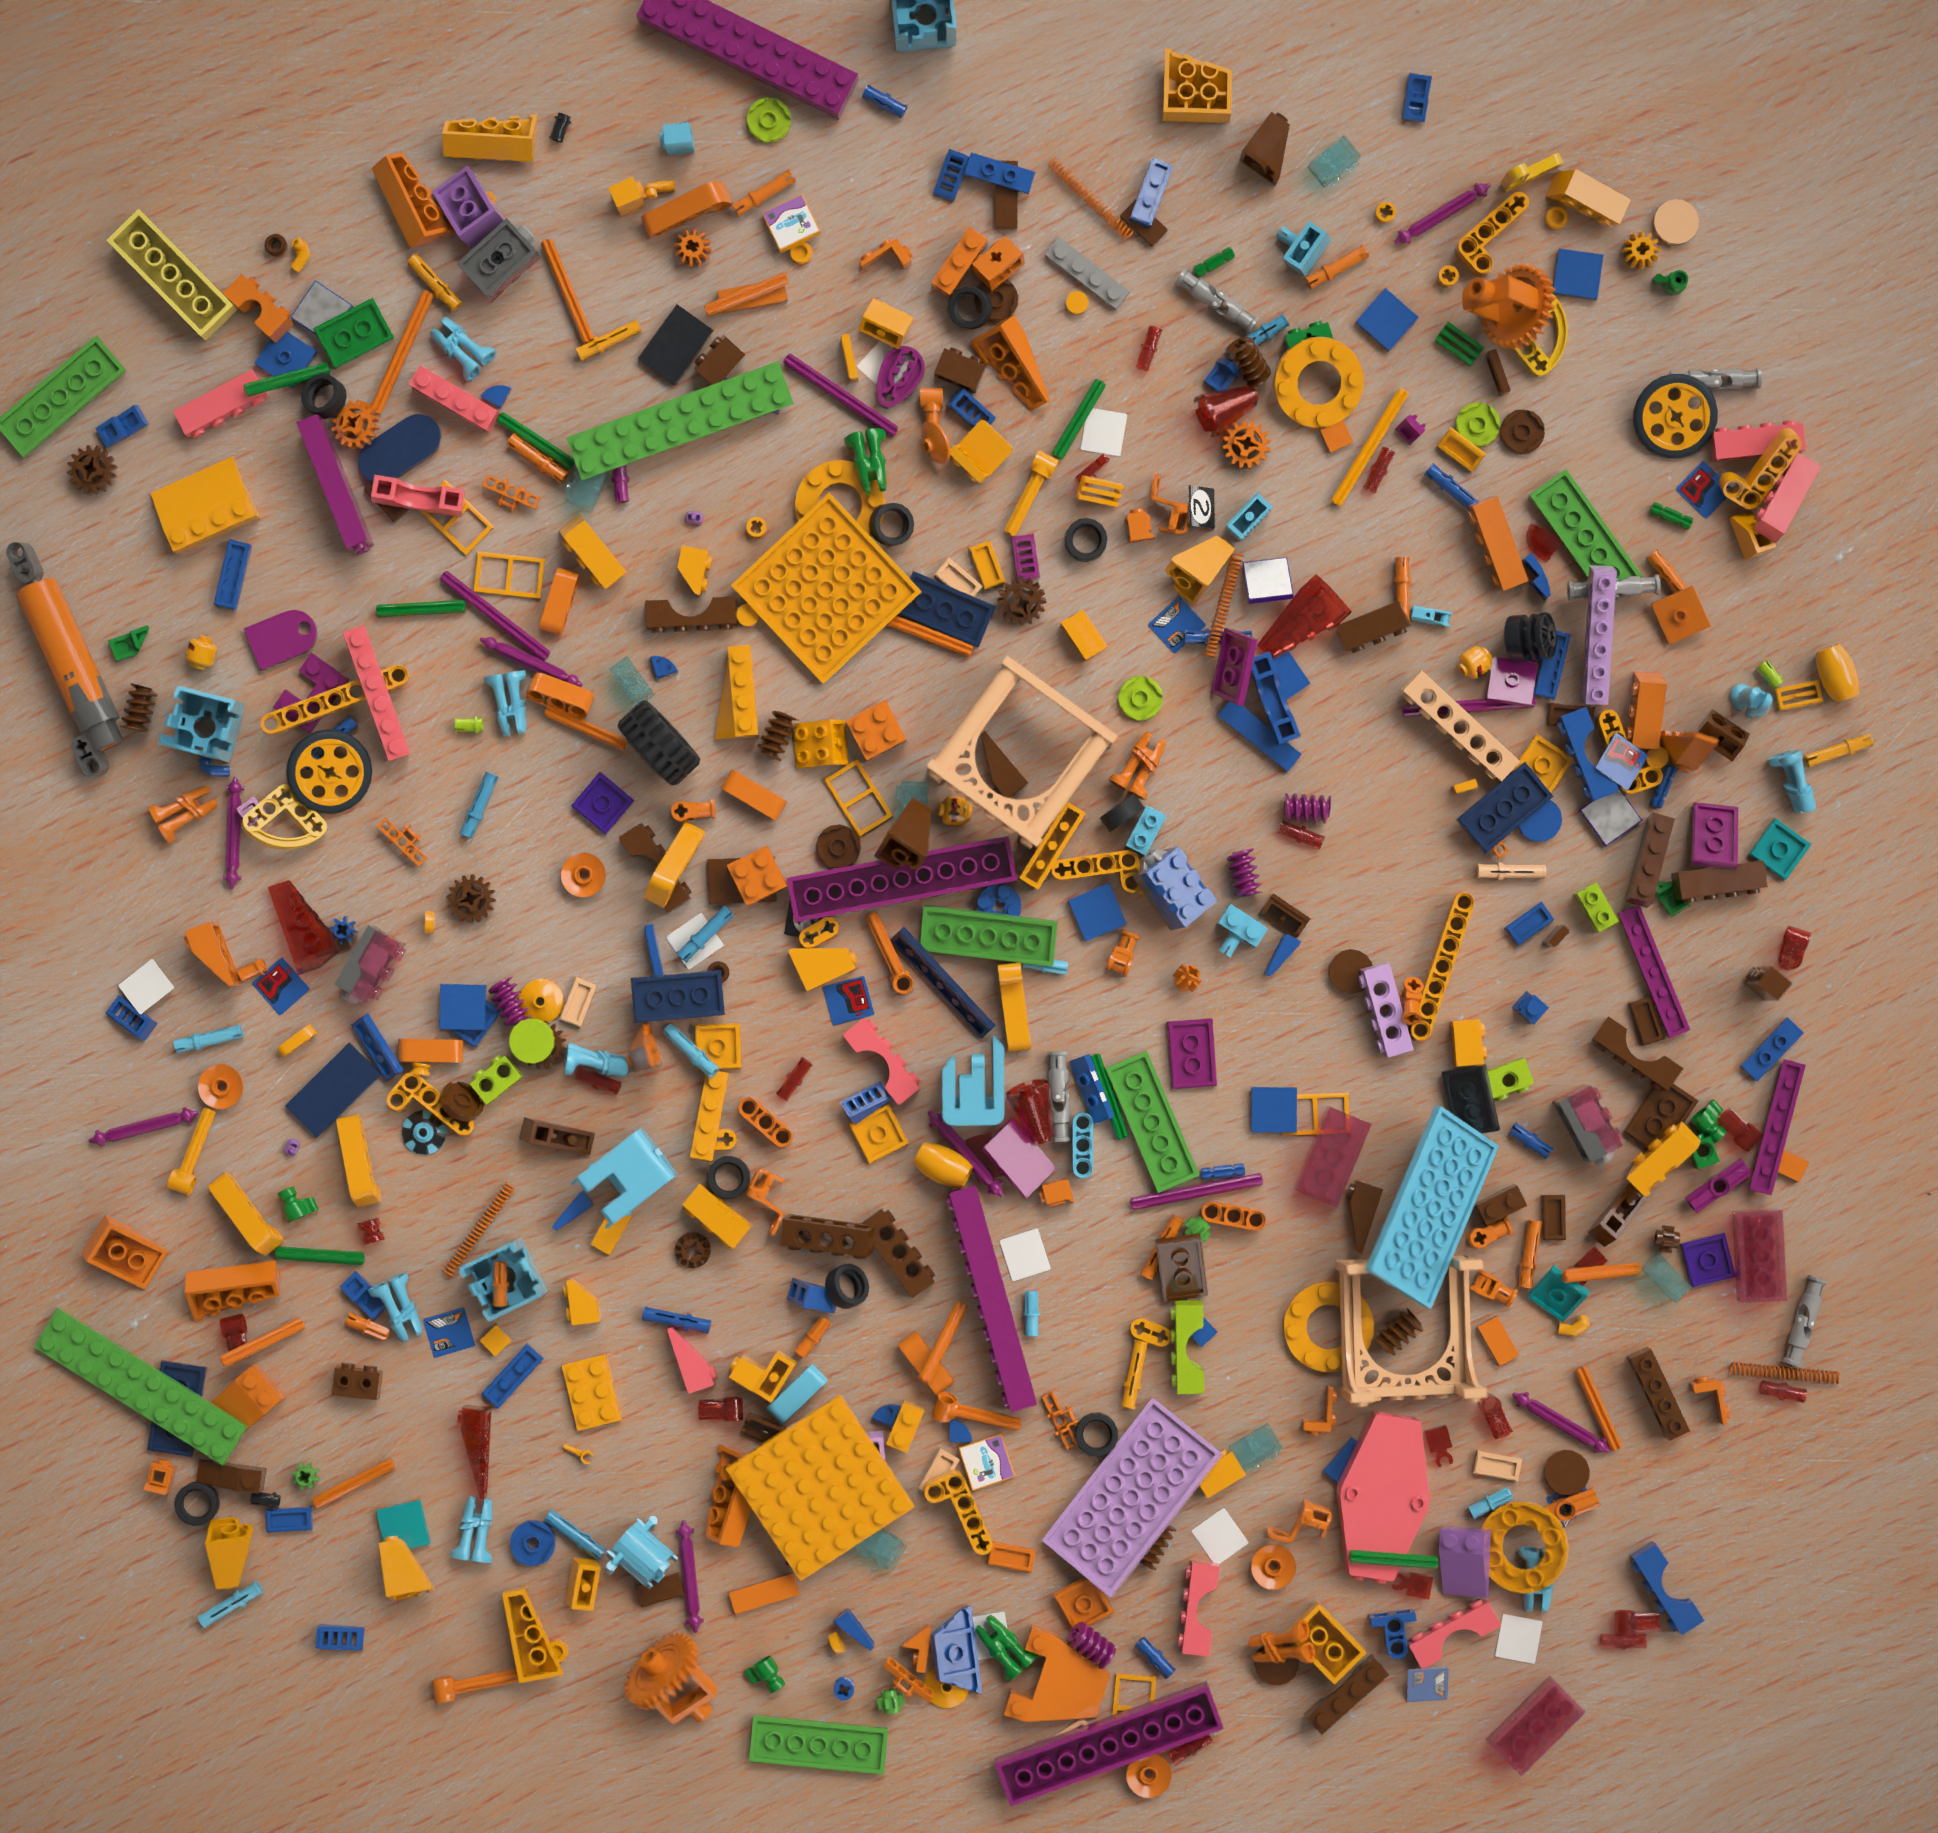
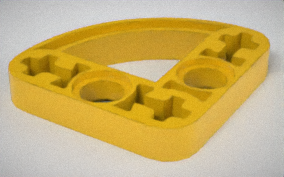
(1561, 324)
(288, 806)

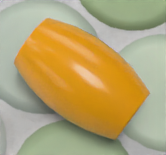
(1837, 673)
(943, 1165)

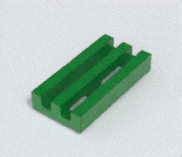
(1466, 338)

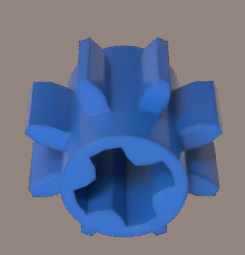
(350, 930)

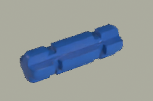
(1662, 789)
(1222, 1171)

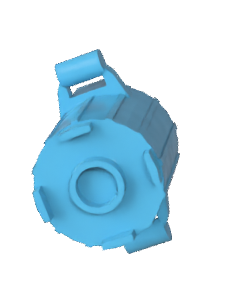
(641, 1554)

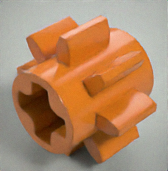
(1187, 978)

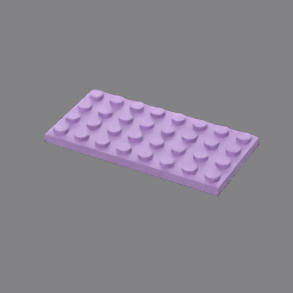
(1132, 1497)

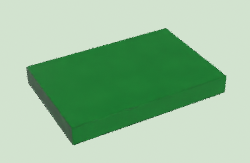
(353, 333)

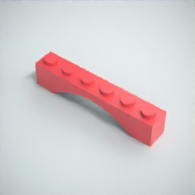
(376, 693)

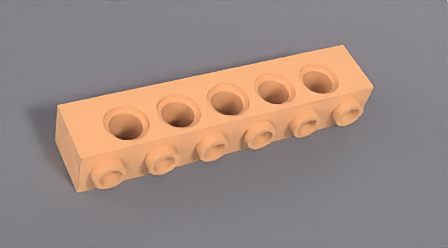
(1505, 760)

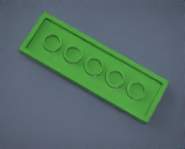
(60, 396)
(1581, 527)
(989, 935)
(1152, 1121)
(818, 1744)

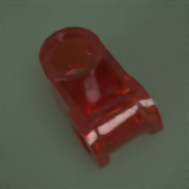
(1794, 943)

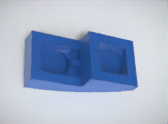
(1417, 97)
(122, 426)
(1540, 583)
(357, 1290)

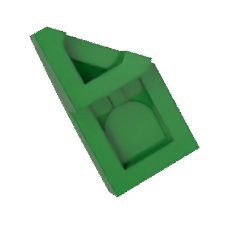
(128, 644)
(1666, 896)

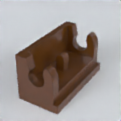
(1284, 916)
(760, 1427)

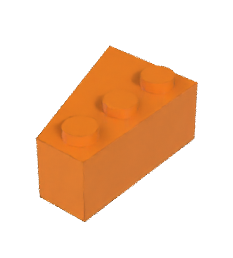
(1646, 710)

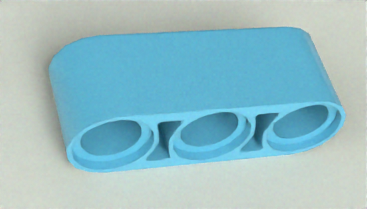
(1077, 1134)
(796, 1394)

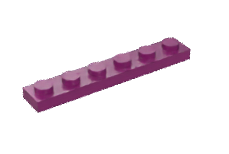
(1653, 971)
(1777, 1127)

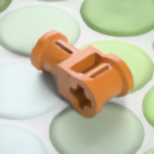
(695, 810)
(1123, 955)
(1410, 999)
(1490, 1233)
(1489, 1286)

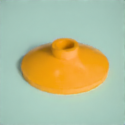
(549, 992)
(943, 1698)

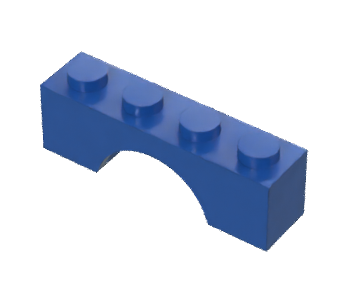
(1272, 698)
(1576, 728)
(1651, 1564)

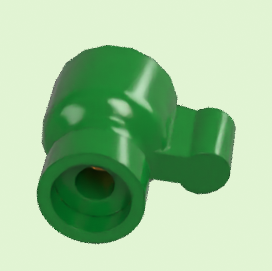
(1673, 283)
(1706, 1121)
(296, 1208)
(765, 1670)

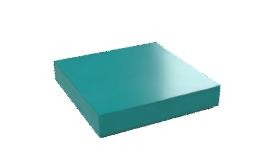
(1780, 849)
(1557, 1296)
(406, 1522)

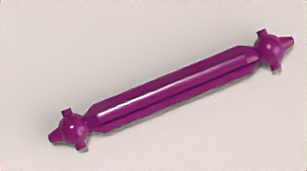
(1442, 213)
(529, 661)
(233, 833)
(143, 1127)
(960, 1147)
(1561, 1422)
(689, 1576)

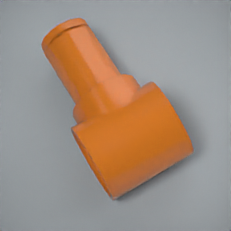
(931, 401)

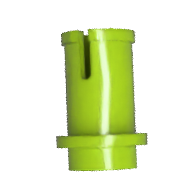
(1770, 674)
(469, 725)

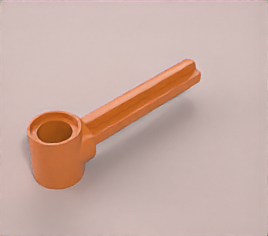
(889, 953)
(947, 1408)
(446, 1689)

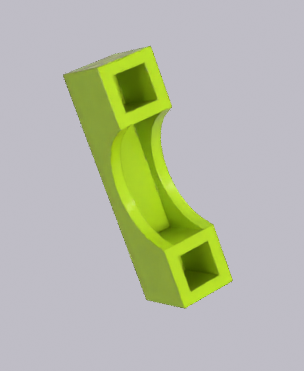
(1188, 1319)

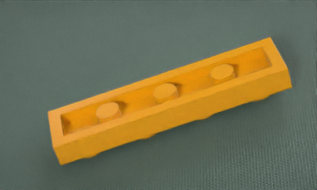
(709, 1117)

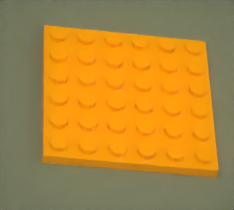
(826, 588)
(820, 1487)

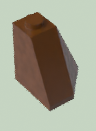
(1267, 148)
(908, 838)

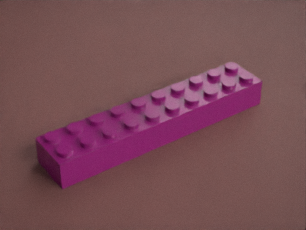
(753, 51)
(879, 885)
(993, 1298)
(1108, 1743)

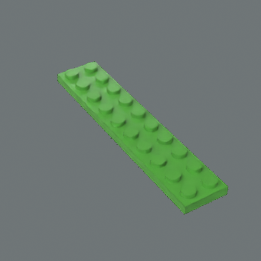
(680, 420)
(141, 1386)

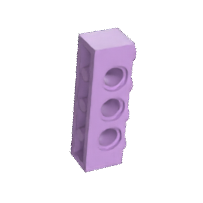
(1401, 1040)

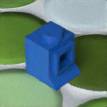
(1530, 1007)

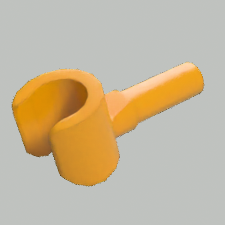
(578, 1452)

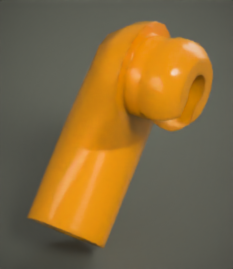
(302, 254)

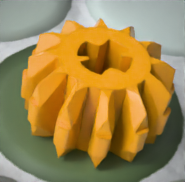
(1634, 256)

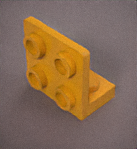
(820, 743)

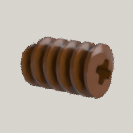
(1249, 361)
(139, 708)
(777, 734)
(1399, 1332)
(1156, 1549)

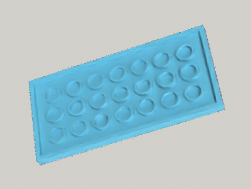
(1432, 1207)

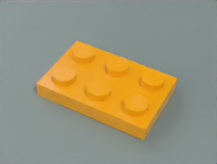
(591, 1392)

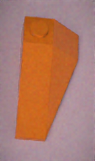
(1010, 354)
(1687, 749)
(643, 1051)

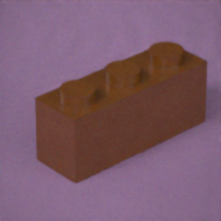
(1373, 627)
(1767, 982)

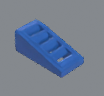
(958, 177)
(976, 404)
(1283, 950)
(143, 1025)
(862, 1096)
(576, 1208)
(851, 1625)
(321, 1628)

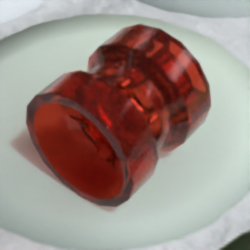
(371, 1231)

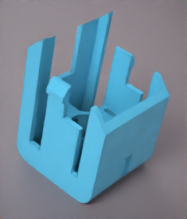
(915, 36)
(196, 707)
(973, 1105)
(634, 1169)
(527, 1283)

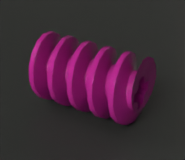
(1307, 807)
(1244, 873)
(508, 1002)
(1092, 1644)

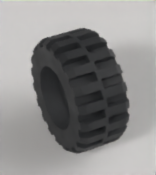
(658, 743)

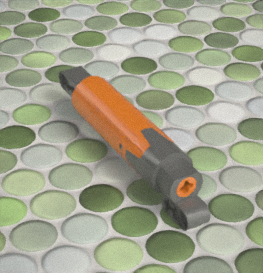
(68, 661)

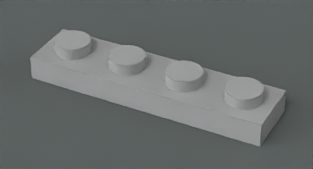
(1087, 273)

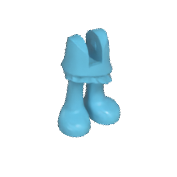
(451, 347)
(1756, 700)
(516, 709)
(1797, 789)
(603, 1062)
(408, 1311)
(470, 1521)
(1531, 1556)

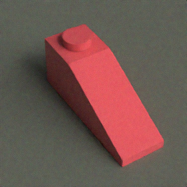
(693, 1366)

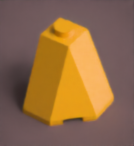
(1198, 567)
(227, 1550)
(402, 1571)

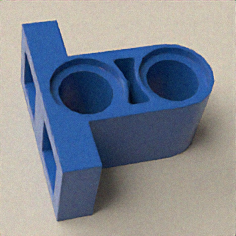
(810, 1296)
(1397, 1634)

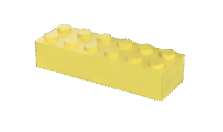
(172, 274)

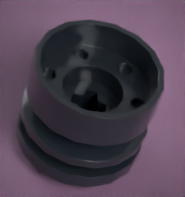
(1530, 637)

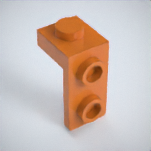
(902, 254)
(1705, 1384)
(1315, 1427)

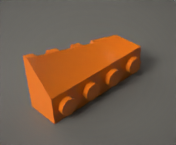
(410, 201)
(230, 1287)
(730, 1508)

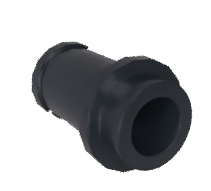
(560, 127)
(266, 1499)

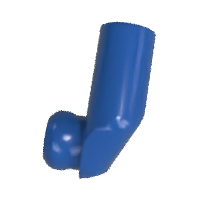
(213, 770)

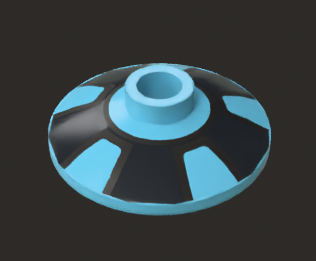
(435, 1135)

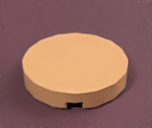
(1675, 222)

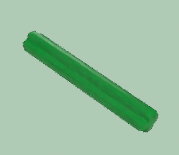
(285, 379)
(1078, 418)
(535, 440)
(420, 608)
(1116, 1121)
(320, 1255)
(1393, 1559)

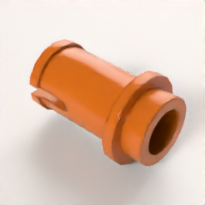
(252, 970)

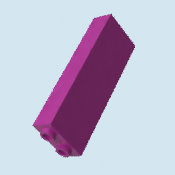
(335, 484)

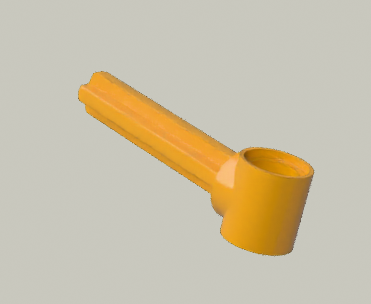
(1042, 468)
(182, 1179)

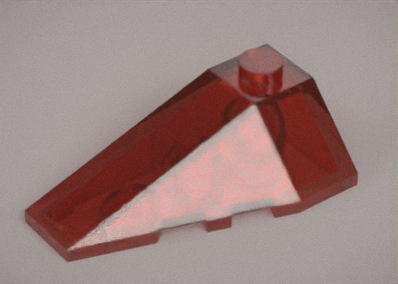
(1307, 614)
(305, 933)
(476, 1432)

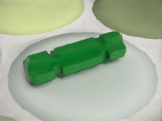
(1214, 262)
(1671, 515)

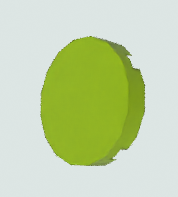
(769, 120)
(1478, 423)
(1140, 698)
(532, 1040)

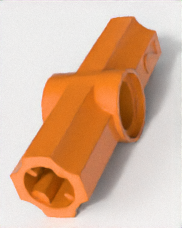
(1579, 1503)

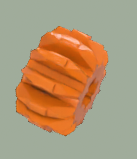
(688, 254)

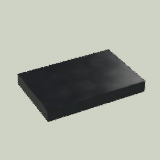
(675, 344)
(1471, 1097)

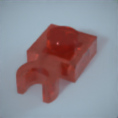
(1093, 468)
(1438, 1441)
(1417, 1585)

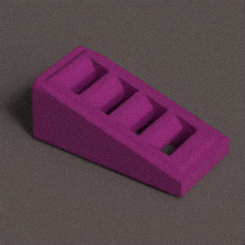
(1033, 574)

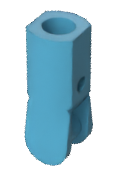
(1427, 615)

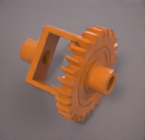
(1512, 305)
(662, 1671)

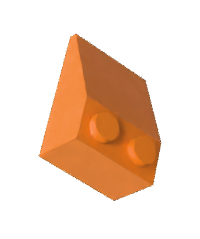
(211, 948)
(124, 1252)
(250, 1396)

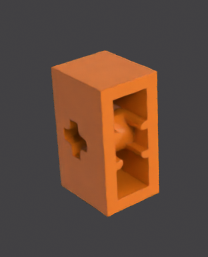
(998, 263)

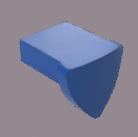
(1222, 374)

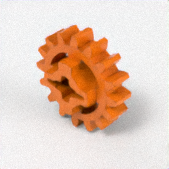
(360, 424)
(1257, 447)

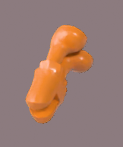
(1149, 759)
(188, 801)
(1273, 1646)

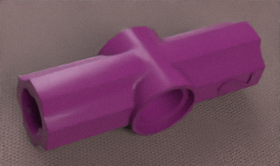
(1730, 1178)

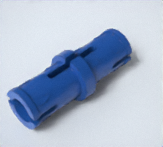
(884, 101)
(1530, 1140)
(1155, 1657)

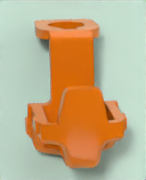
(1179, 510)
(760, 1191)
(1307, 1516)

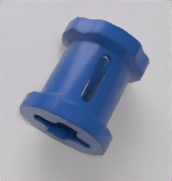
(841, 1695)

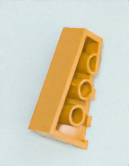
(491, 139)
(738, 700)
(530, 1644)

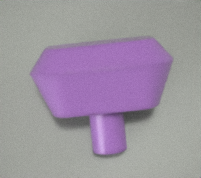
(694, 518)
(291, 1147)

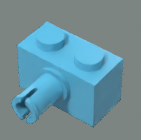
(1305, 247)
(1240, 928)

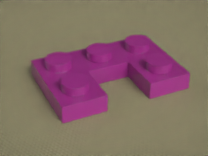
(325, 678)

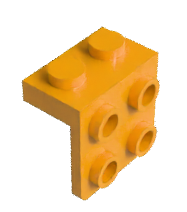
(980, 452)

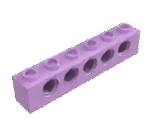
(1598, 635)

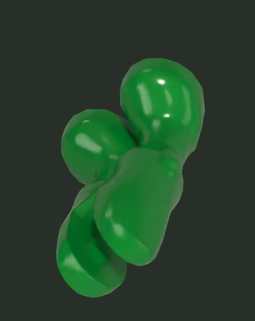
(868, 468)
(997, 1645)

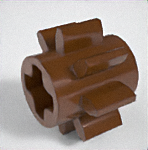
(1666, 1239)

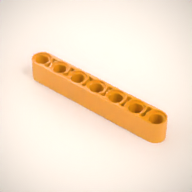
(325, 707)
(1449, 957)

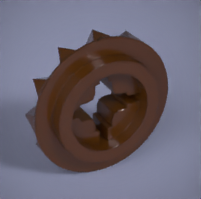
(703, 1247)

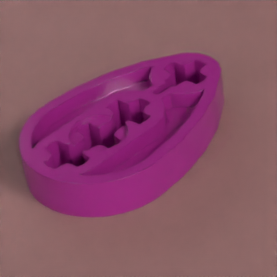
(911, 378)

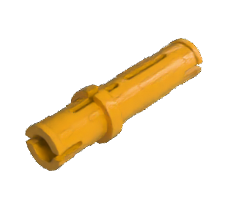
(440, 289)
(600, 344)
(1849, 747)
(1130, 1400)

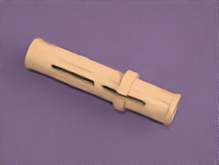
(1484, 871)

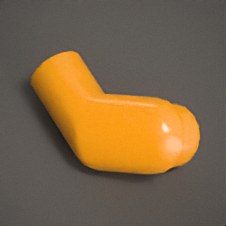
(653, 188)
(1576, 1329)

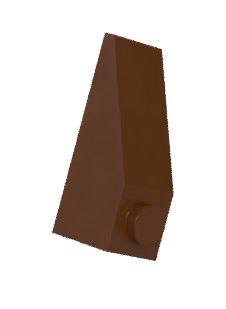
(1003, 773)
(556, 1136)
(1362, 1206)
(1617, 1215)
(232, 1476)

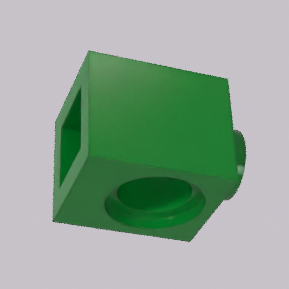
(1709, 1158)

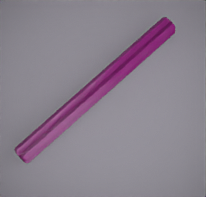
(840, 394)
(494, 615)
(1468, 705)
(1196, 1191)

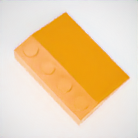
(204, 506)

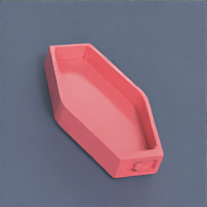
(1383, 1492)

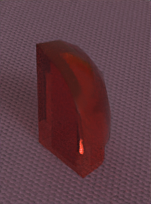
(1542, 542)

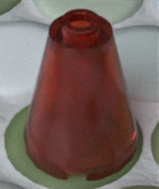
(1224, 407)
(1033, 1108)

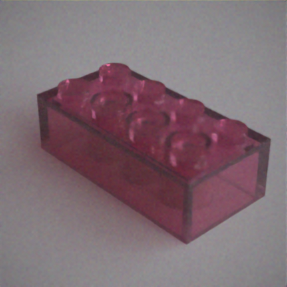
(1332, 1156)
(1759, 1255)
(1535, 1725)

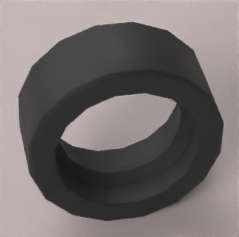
(953, 307)
(313, 386)
(1085, 522)
(908, 524)
(1122, 812)
(732, 1193)
(835, 1292)
(1100, 1451)
(186, 1517)

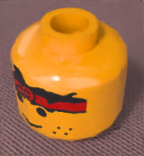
(201, 652)
(1475, 662)
(955, 811)

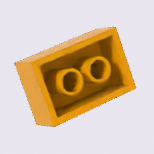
(1334, 1646)

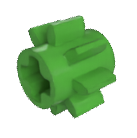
(1198, 1225)
(303, 1482)
(890, 1701)

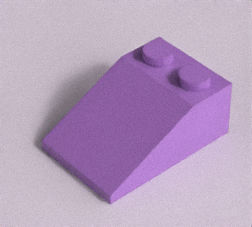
(458, 201)
(1465, 1560)

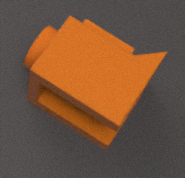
(1139, 526)
(1056, 1192)
(162, 1465)

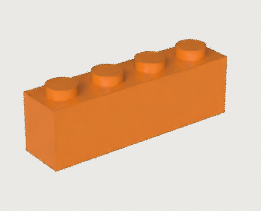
(1497, 543)

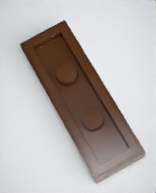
(1006, 205)

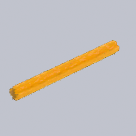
(1369, 447)

